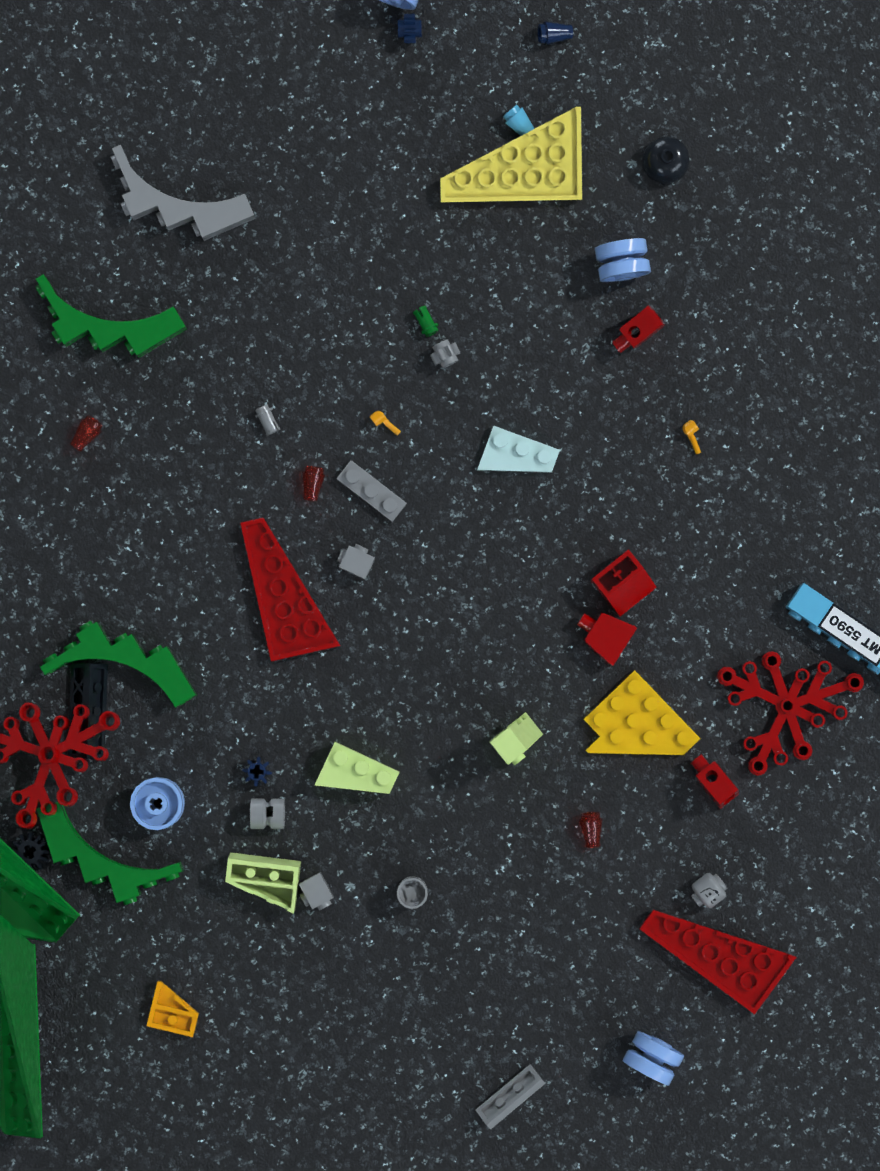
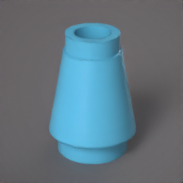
(518, 120)

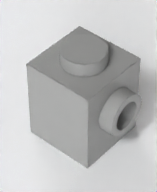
(356, 561)
(316, 892)

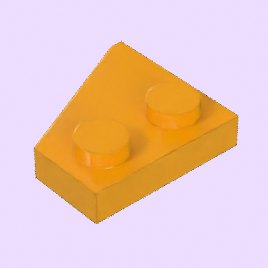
(171, 1012)

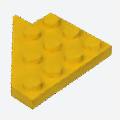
(638, 722)

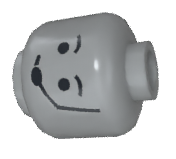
(709, 890)

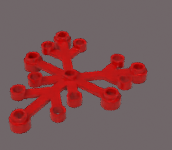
(813, 696)
(74, 741)

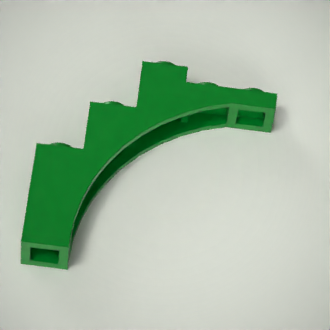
(141, 334)
(160, 666)
(125, 880)

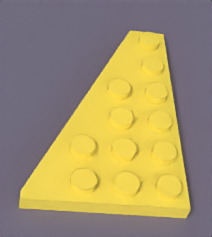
(529, 168)

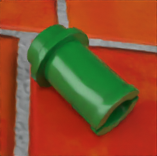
(426, 322)

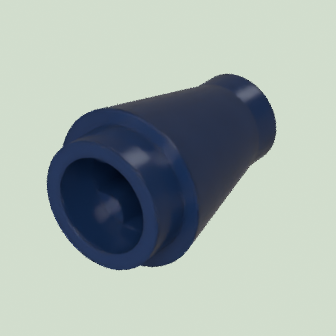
(554, 32)

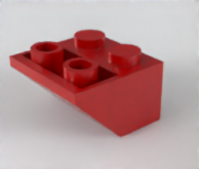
(623, 583)

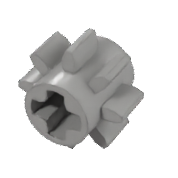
(445, 353)

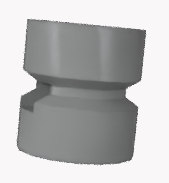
(259, 817)
(412, 892)

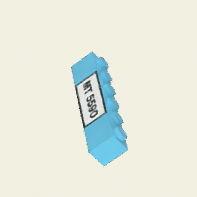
(837, 625)

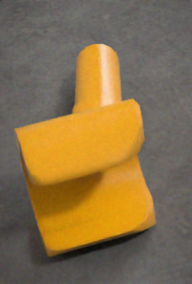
(379, 417)
(689, 429)

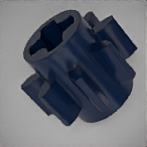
(409, 28)
(252, 775)

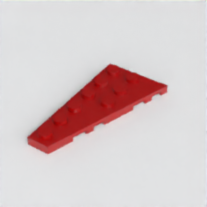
(286, 608)
(729, 962)

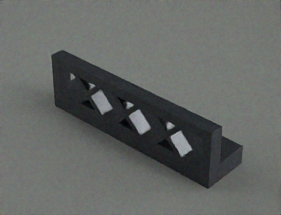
(94, 693)

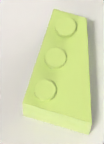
(516, 739)
(355, 771)
(265, 877)

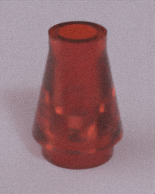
(87, 430)
(312, 482)
(591, 828)

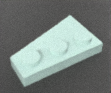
(516, 453)

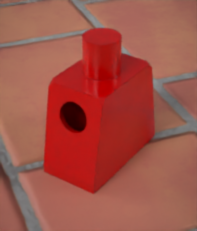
(646, 321)
(606, 635)
(720, 790)

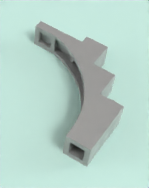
(209, 217)

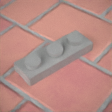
(371, 491)
(510, 1096)

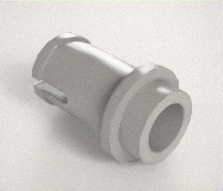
(267, 419)

